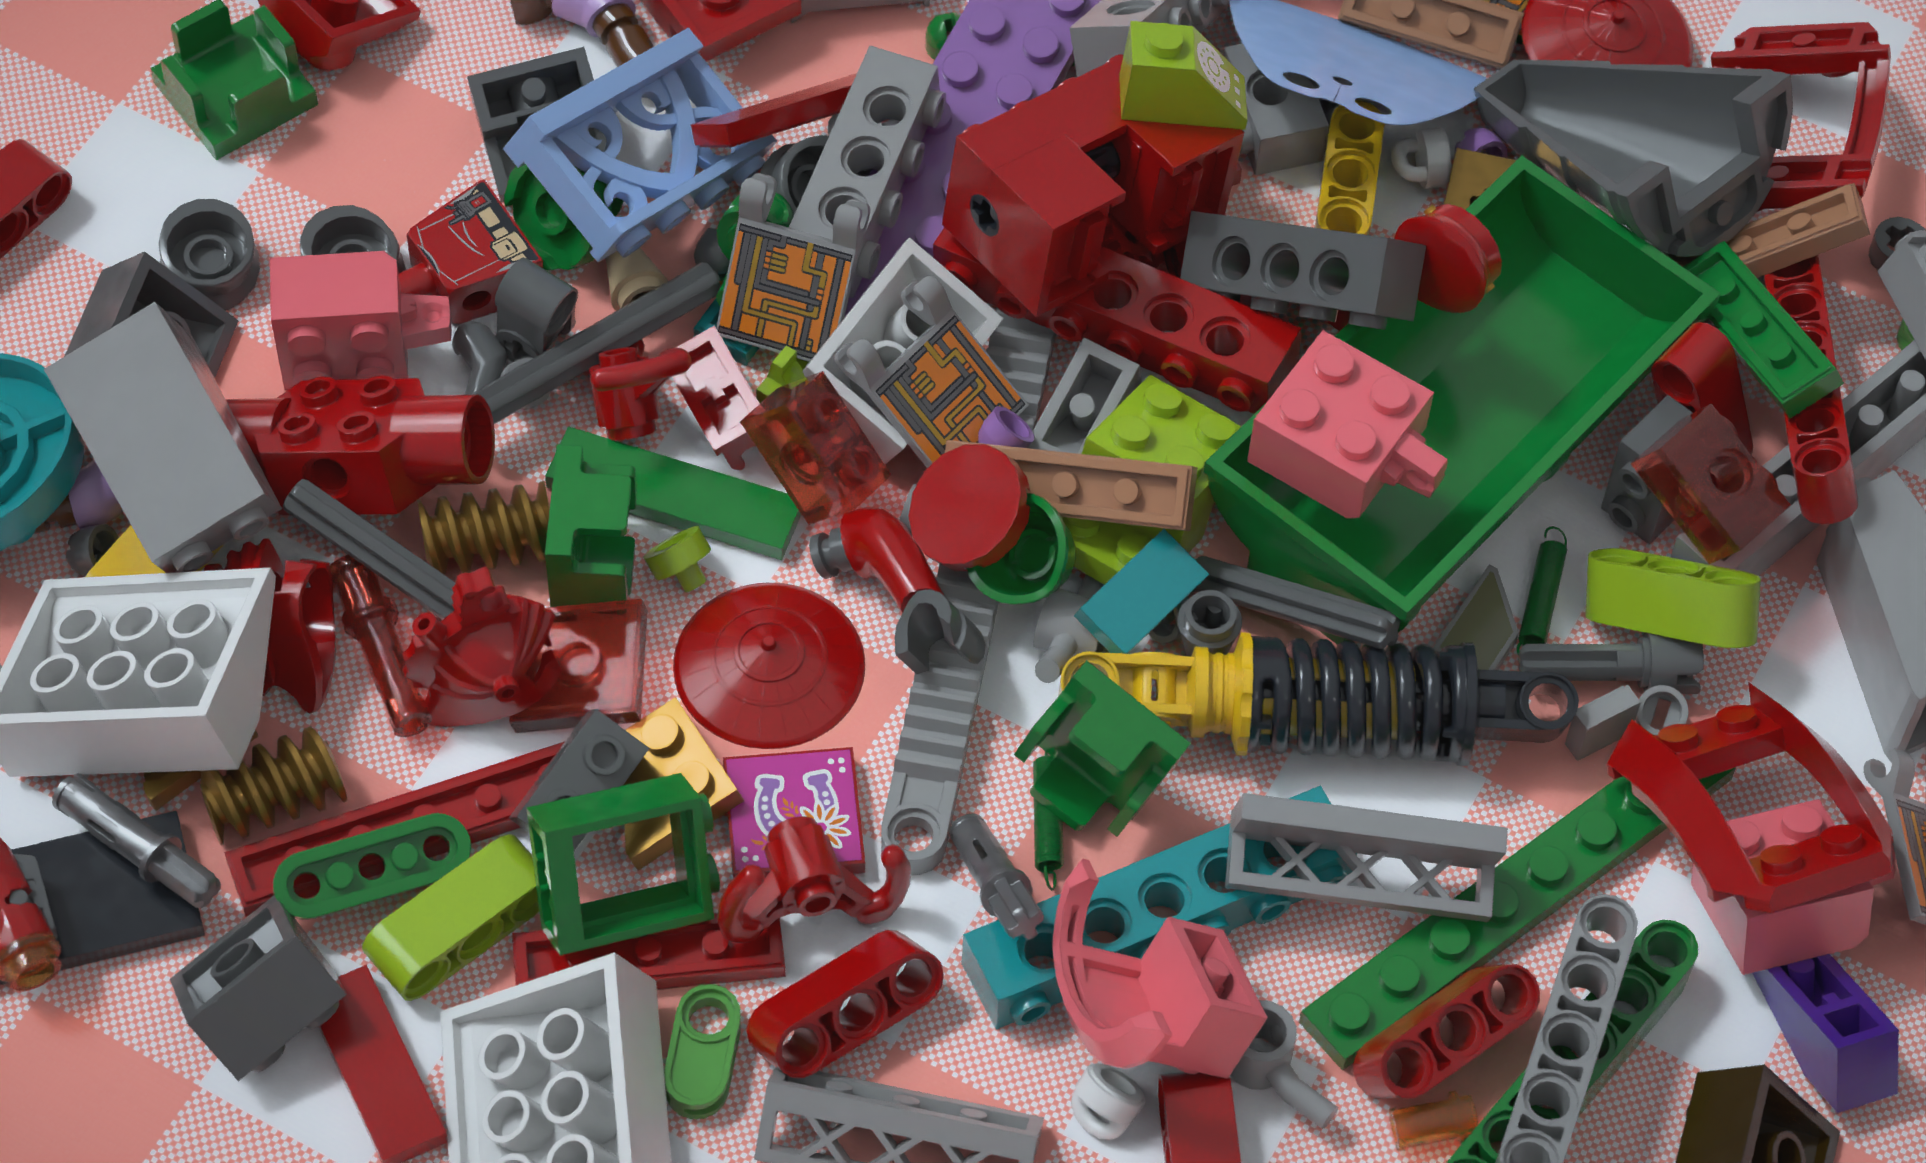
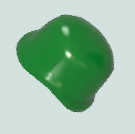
(1036, 563)

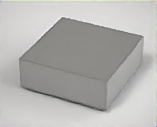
(1601, 722)

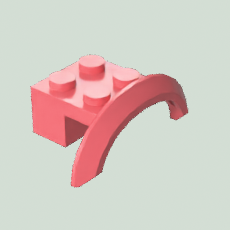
(1172, 1007)

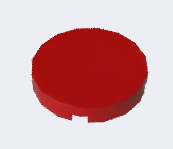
(969, 507)

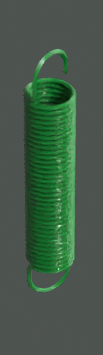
(1543, 591)
(1047, 830)

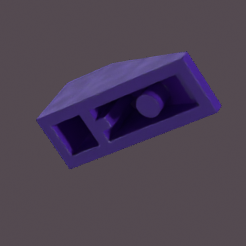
(1833, 1031)

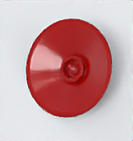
(1607, 31)
(769, 665)

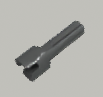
(1650, 662)

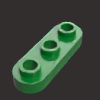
(398, 848)

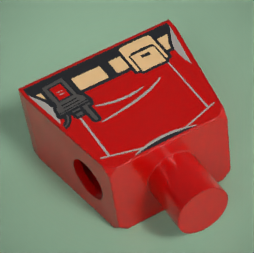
(465, 252)

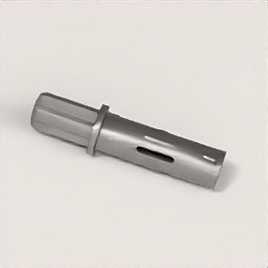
(123, 831)
(1003, 889)

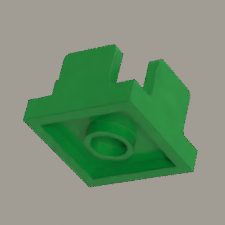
(233, 77)
(587, 529)
(1101, 750)

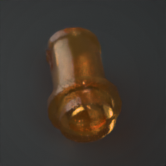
(1433, 1121)

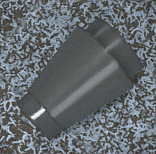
(1209, 621)

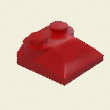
(332, 30)

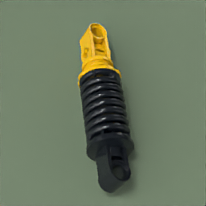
(1339, 693)

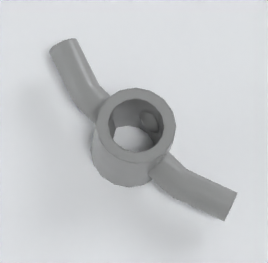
(1061, 632)
(1274, 1068)

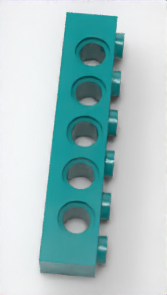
(1120, 905)

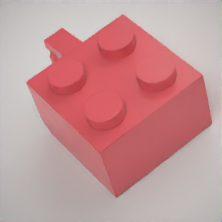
(348, 317)
(1346, 429)
(1799, 932)

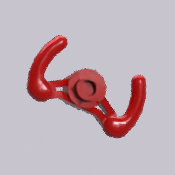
(627, 387)
(807, 882)

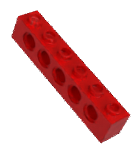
(1150, 302)

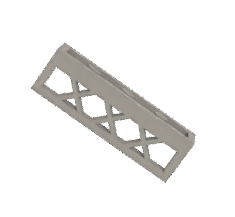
(1369, 833)
(888, 1112)

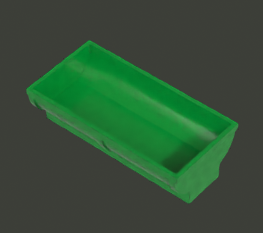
(1514, 394)

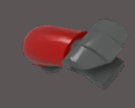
(883, 548)

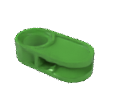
(701, 1064)

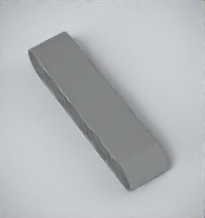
(1571, 1024)

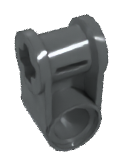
(532, 310)

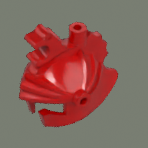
(301, 626)
(481, 654)

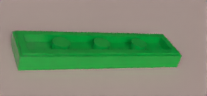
(1764, 333)
(696, 496)

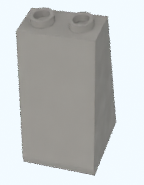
(164, 439)
(1878, 594)

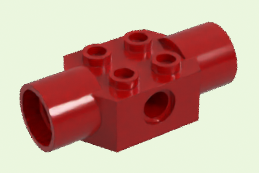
(368, 440)

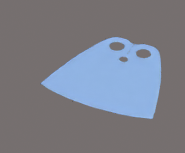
(1381, 69)

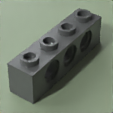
(1304, 266)

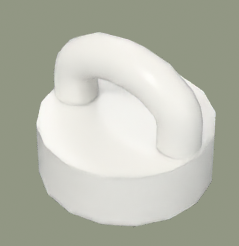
(1431, 158)
(1109, 1095)

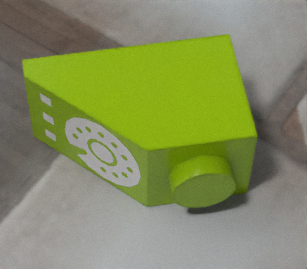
(1179, 79)

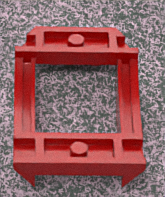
(1833, 52)
(1666, 777)

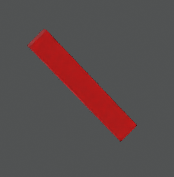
(476, 799)

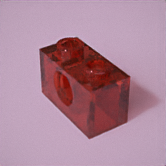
(815, 448)
(1679, 476)

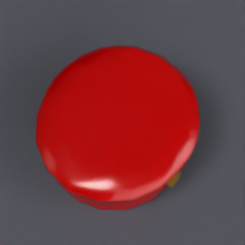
(1458, 257)

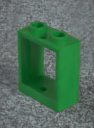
(636, 913)

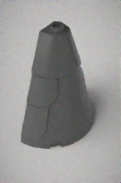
(1651, 145)

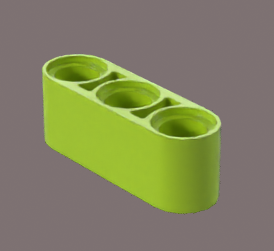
(1673, 597)
(455, 919)

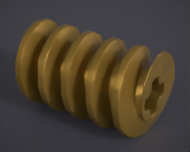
(485, 529)
(272, 784)

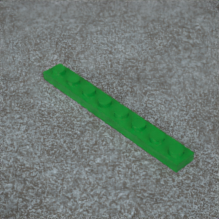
(1525, 893)

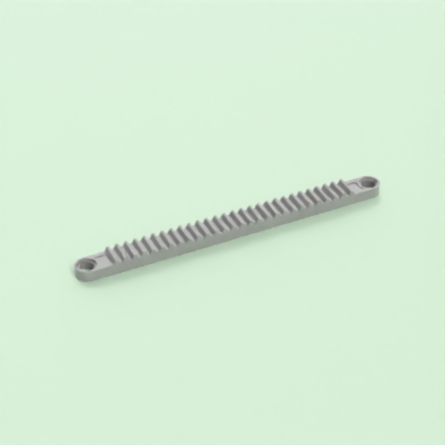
(947, 695)

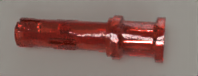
(371, 621)

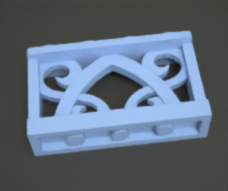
(560, 138)

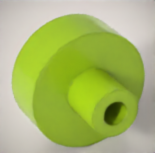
(679, 557)

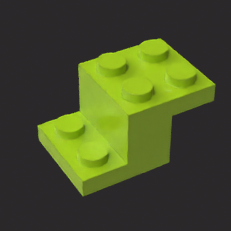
(1151, 426)

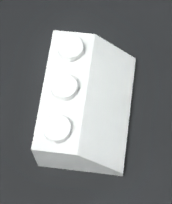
(891, 329)

